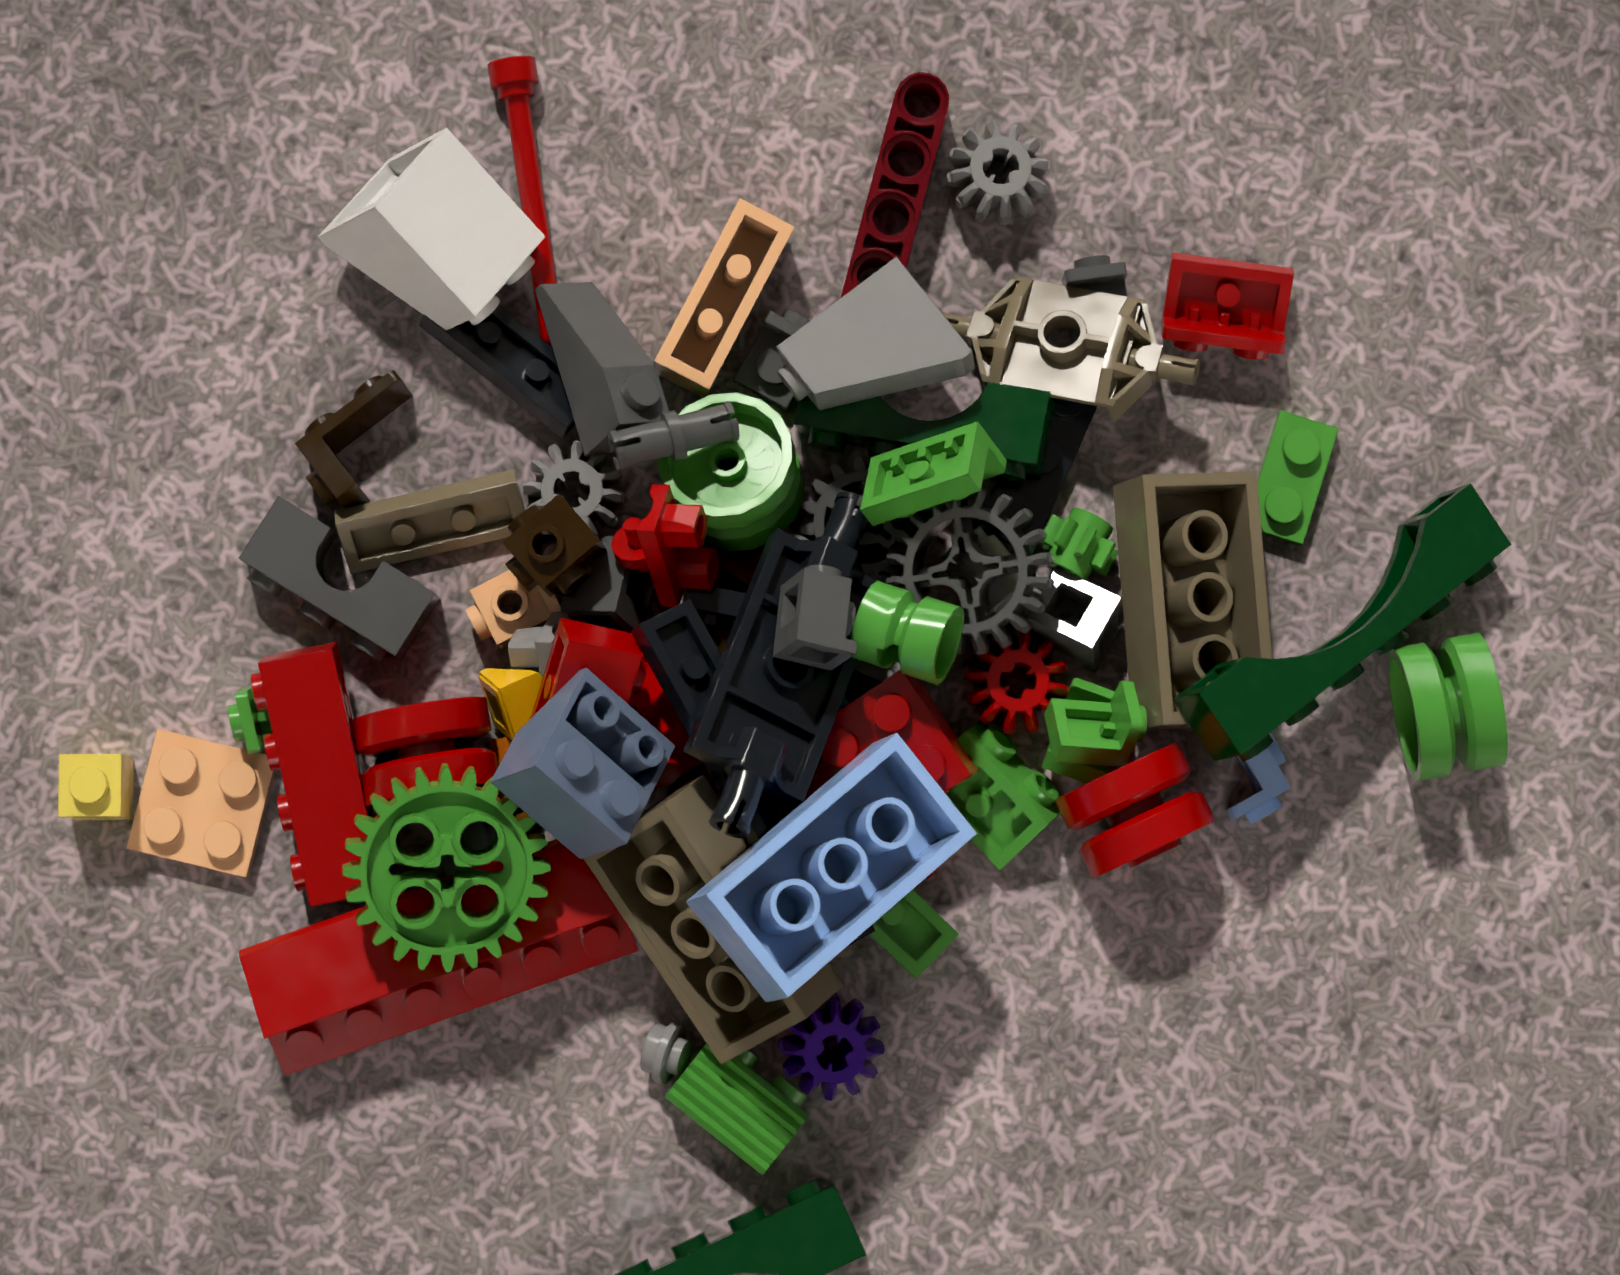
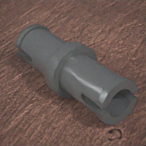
(673, 435)

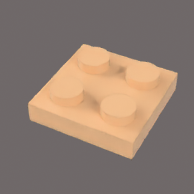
(202, 803)

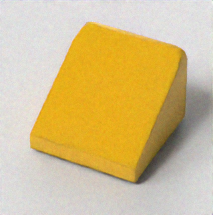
(510, 696)

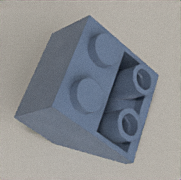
(584, 766)

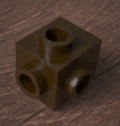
(539, 528)

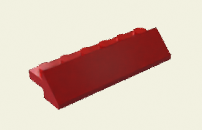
(338, 993)

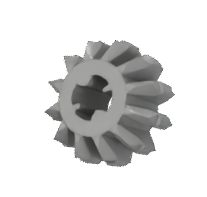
(1020, 183)
(590, 480)

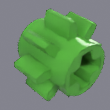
(1080, 544)

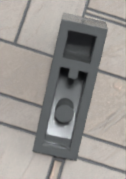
(600, 364)

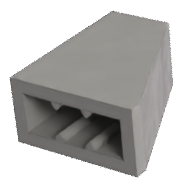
(873, 344)

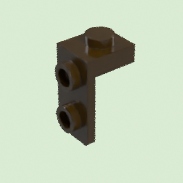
(337, 430)

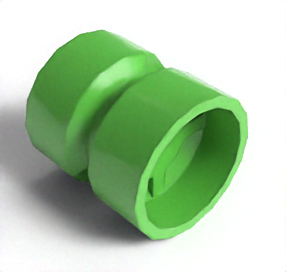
(915, 635)

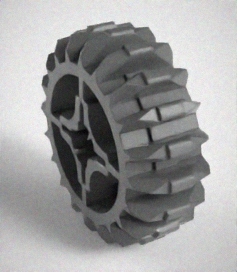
(965, 541)

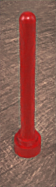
(514, 83)

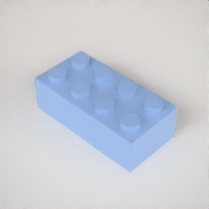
(831, 868)

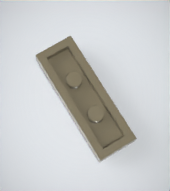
(429, 521)

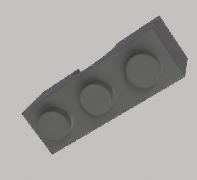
(290, 555)

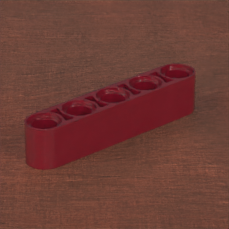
(899, 192)

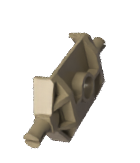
(1105, 366)

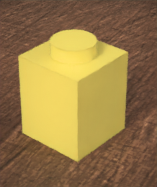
(95, 787)

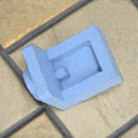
(1268, 782)

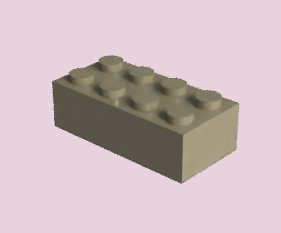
(1189, 581)
(650, 881)

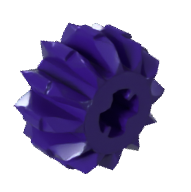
(812, 1060)

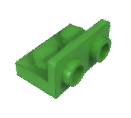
(930, 473)
(1005, 798)

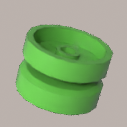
(742, 484)
(1447, 706)

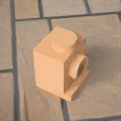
(489, 619)

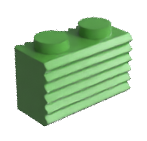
(740, 1106)

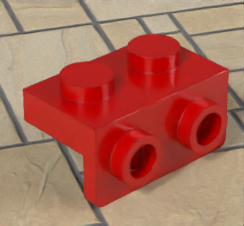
(1226, 305)

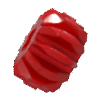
(1029, 698)

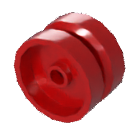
(424, 738)
(1135, 811)

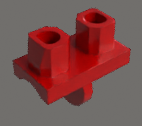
(668, 546)

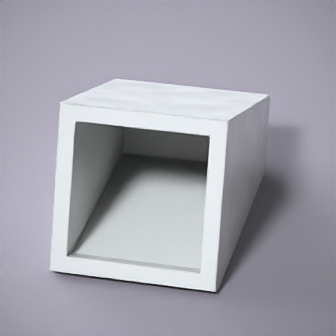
(436, 232)

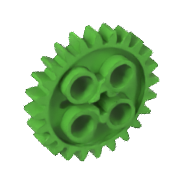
(446, 924)

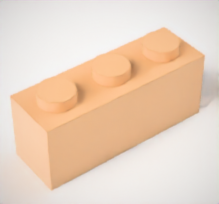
(722, 298)

